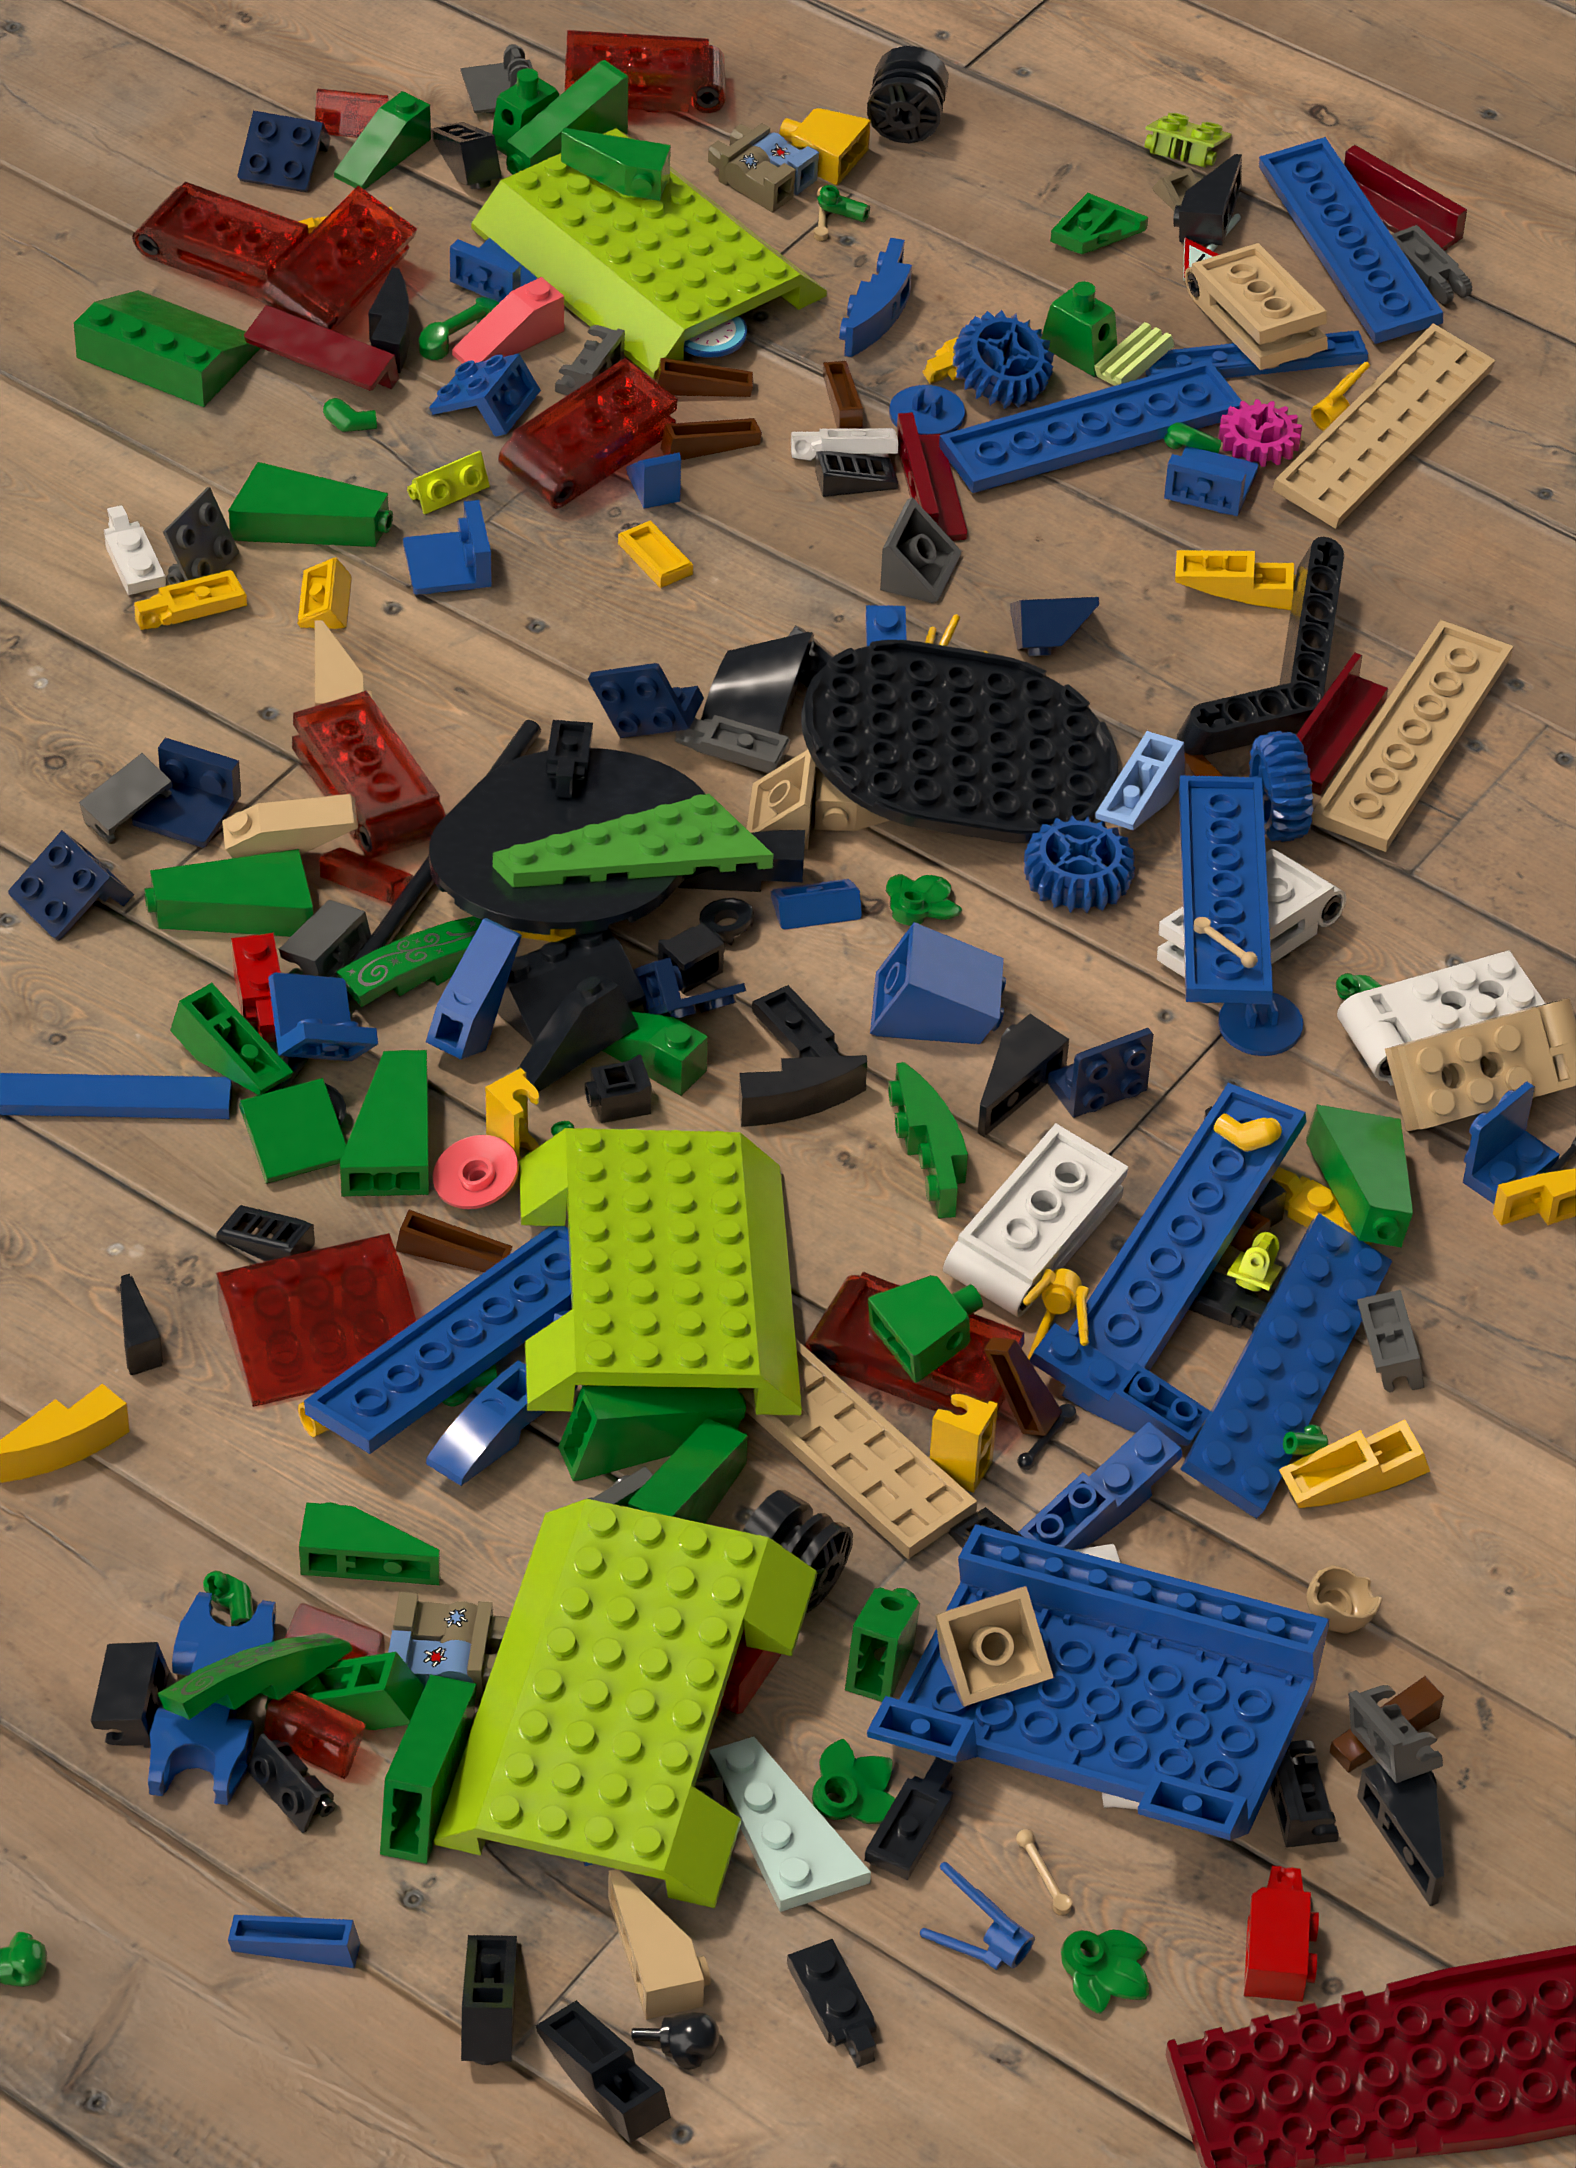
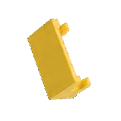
(509, 1110)
(964, 1442)

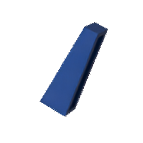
(296, 1938)

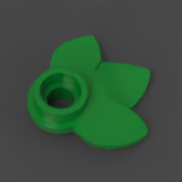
(919, 899)
(857, 1781)
(1110, 1969)

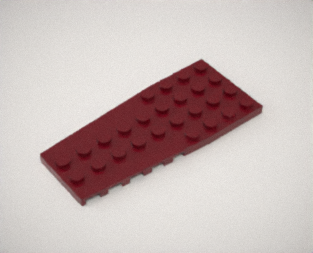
(1391, 2075)

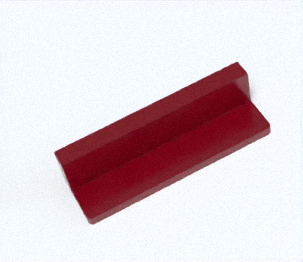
(1404, 200)
(322, 349)
(930, 477)
(1339, 722)

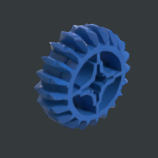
(1003, 359)
(1285, 785)
(1079, 857)

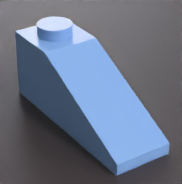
(1144, 782)

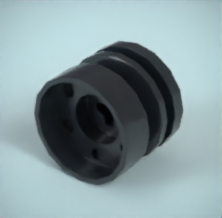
(907, 94)
(811, 1538)

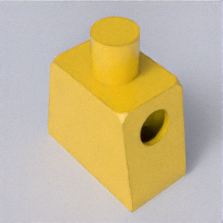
(835, 135)

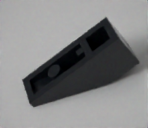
(468, 153)
(1210, 204)
(578, 1030)
(1020, 1069)
(1409, 1823)
(488, 1999)

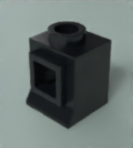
(696, 953)
(620, 1090)

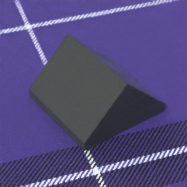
(917, 556)

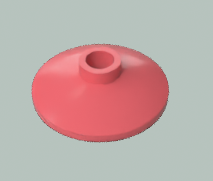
(474, 1159)

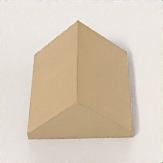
(785, 798)
(992, 1646)

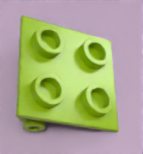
(1176, 126)

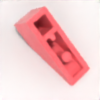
(515, 324)

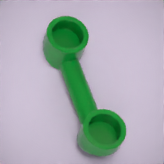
(435, 337)

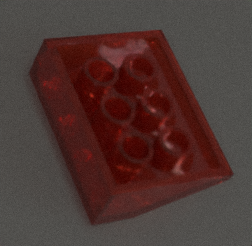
(312, 1315)

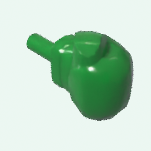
(22, 1961)

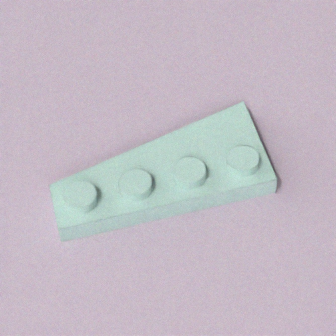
(785, 1832)

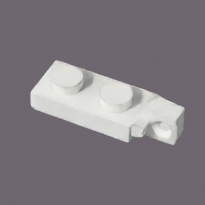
(855, 441)
(132, 553)

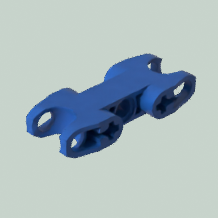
(214, 1736)

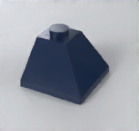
(1048, 622)

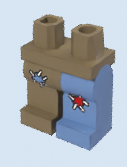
(764, 165)
(447, 1639)

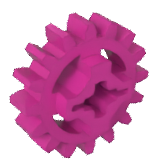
(1260, 432)

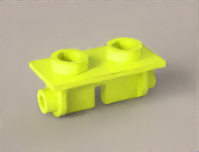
(450, 482)
(1256, 1266)

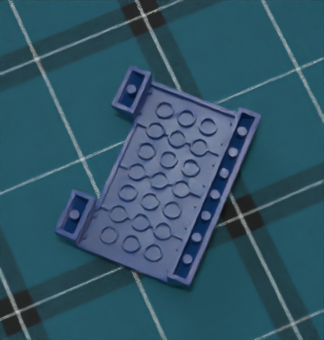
(1153, 1690)

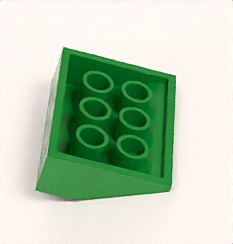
(162, 345)

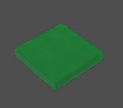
(293, 1130)

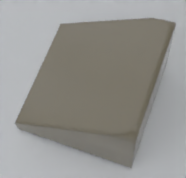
(1173, 186)

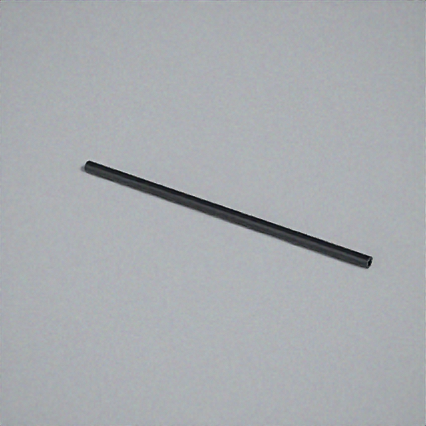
(418, 885)

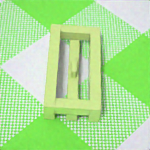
(1129, 354)

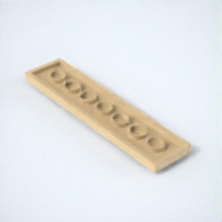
(1412, 735)

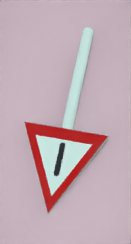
(1195, 252)

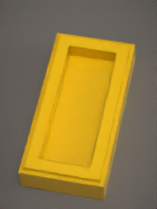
(655, 554)

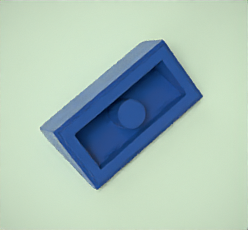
(817, 903)

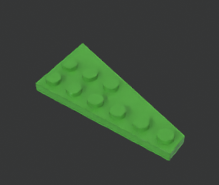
(643, 844)

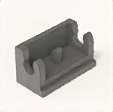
(593, 359)
(123, 796)
(327, 940)
(1391, 1339)
(1390, 1736)

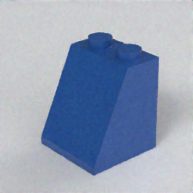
(937, 990)

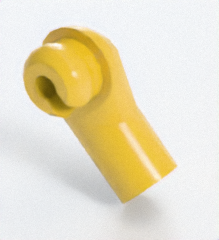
(1248, 1135)

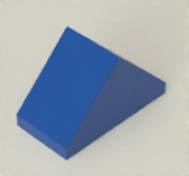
(656, 480)

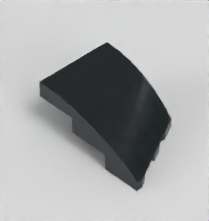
(759, 682)

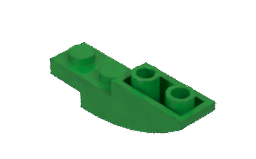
(931, 1133)

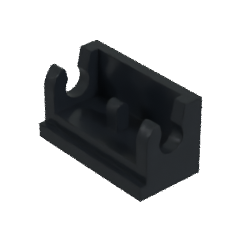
(129, 1692)
(1302, 1799)

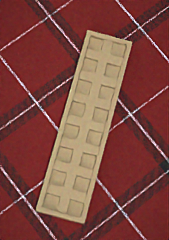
(1383, 425)
(866, 1460)

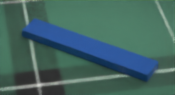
(1231, 362)
(115, 1096)

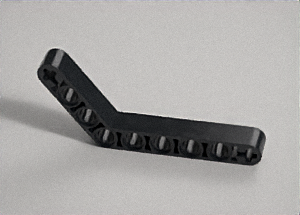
(1285, 707)

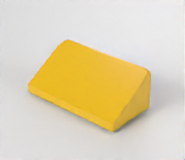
(325, 595)

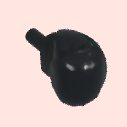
(686, 2036)

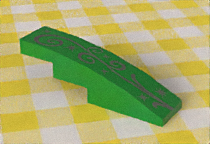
(410, 961)
(265, 1669)

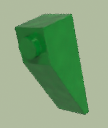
(387, 140)
(620, 163)
(226, 1041)
(669, 1048)
(356, 1545)
(368, 1688)

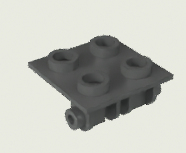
(488, 81)
(199, 540)

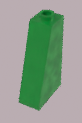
(591, 104)
(307, 509)
(233, 895)
(390, 1136)
(1365, 1169)
(639, 1424)
(696, 1474)
(426, 1768)

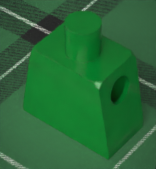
(520, 105)
(1080, 328)
(923, 1322)
(888, 1622)

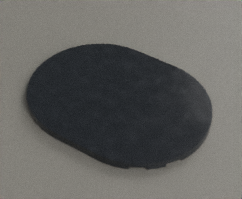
(957, 740)
(520, 807)

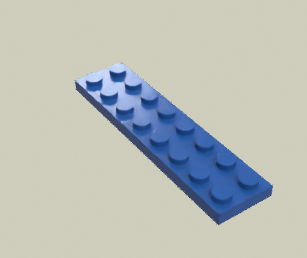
(1351, 240)
(1087, 426)
(1228, 885)
(1185, 1232)
(448, 1345)
(1285, 1365)

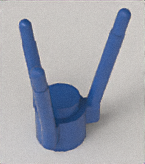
(1006, 1938)

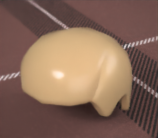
(1342, 1599)

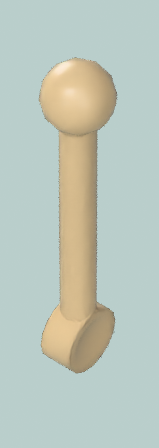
(821, 231)
(1203, 925)
(1061, 1902)

